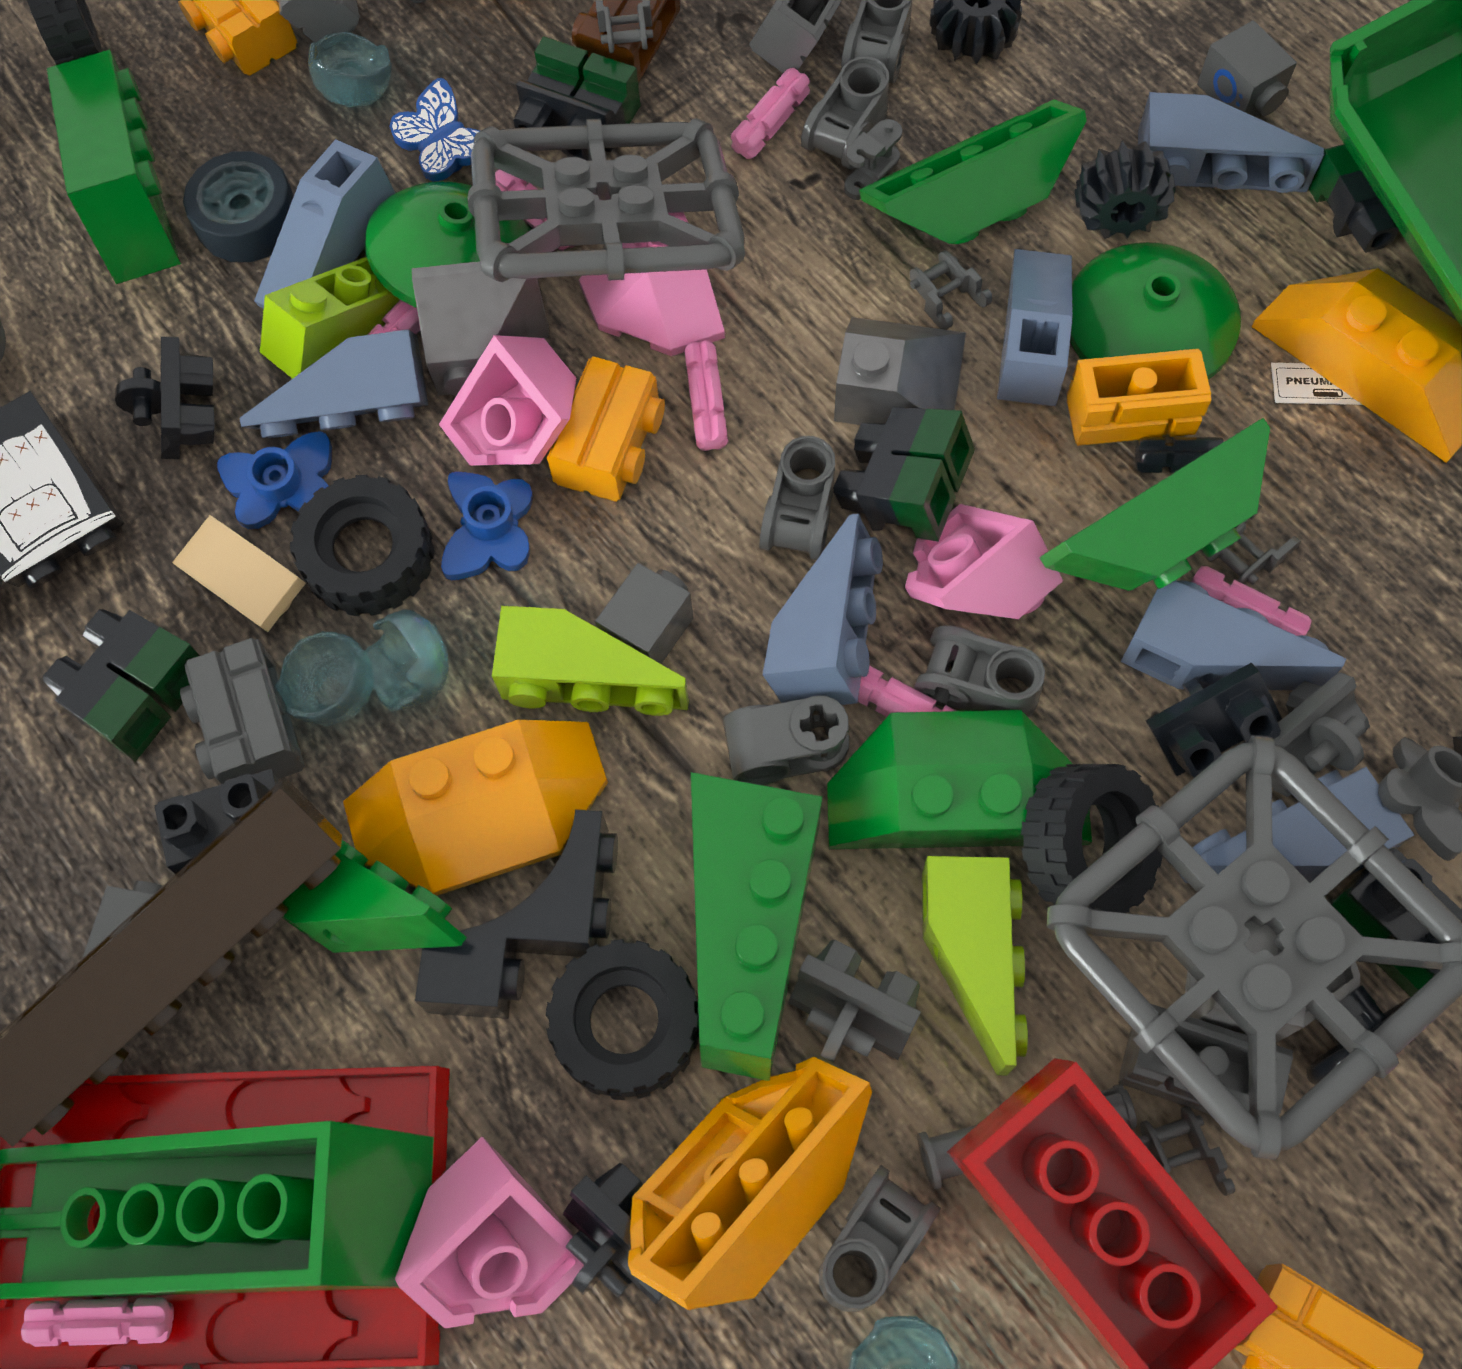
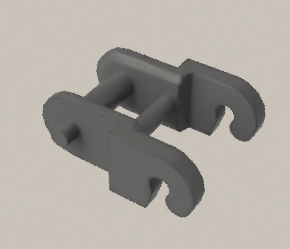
(605, 24)
(879, 156)
(965, 281)
(1267, 560)
(1189, 1125)

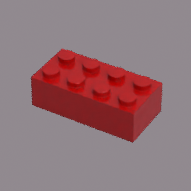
(1110, 1225)

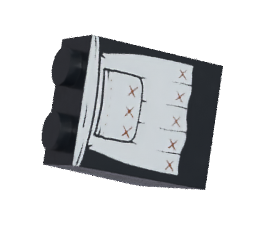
(46, 496)

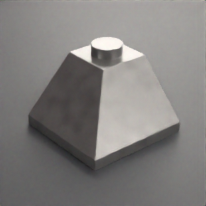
(463, 312)
(896, 367)

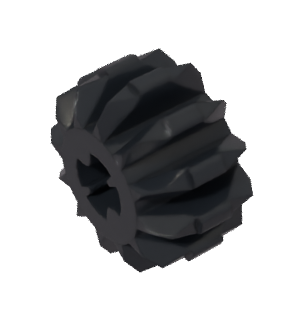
(975, 26)
(1125, 190)

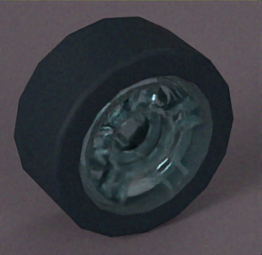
(238, 205)

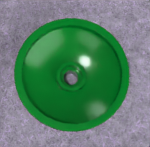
(425, 229)
(1123, 316)

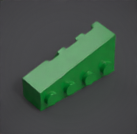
(111, 165)
(750, 897)

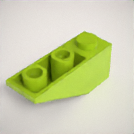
(321, 313)
(564, 659)
(969, 934)

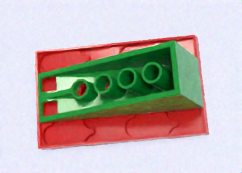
(243, 1202)

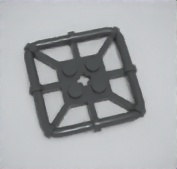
(603, 201)
(1259, 988)

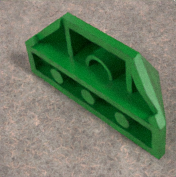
(982, 177)
(1171, 519)
(941, 782)

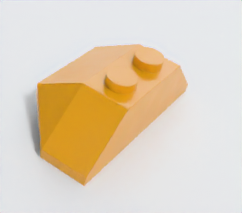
(1379, 349)
(477, 803)
(747, 1185)

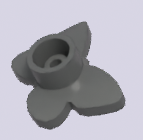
(1429, 789)

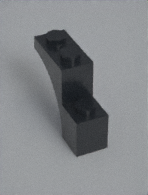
(556, 919)

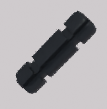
(1154, 453)

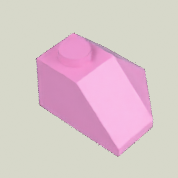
(656, 306)
(511, 403)
(983, 565)
(485, 1244)

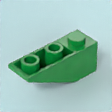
(370, 910)

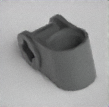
(880, 33)
(849, 108)
(799, 507)
(976, 670)
(779, 741)
(877, 1238)

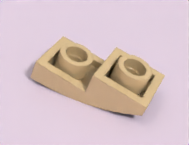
(239, 573)

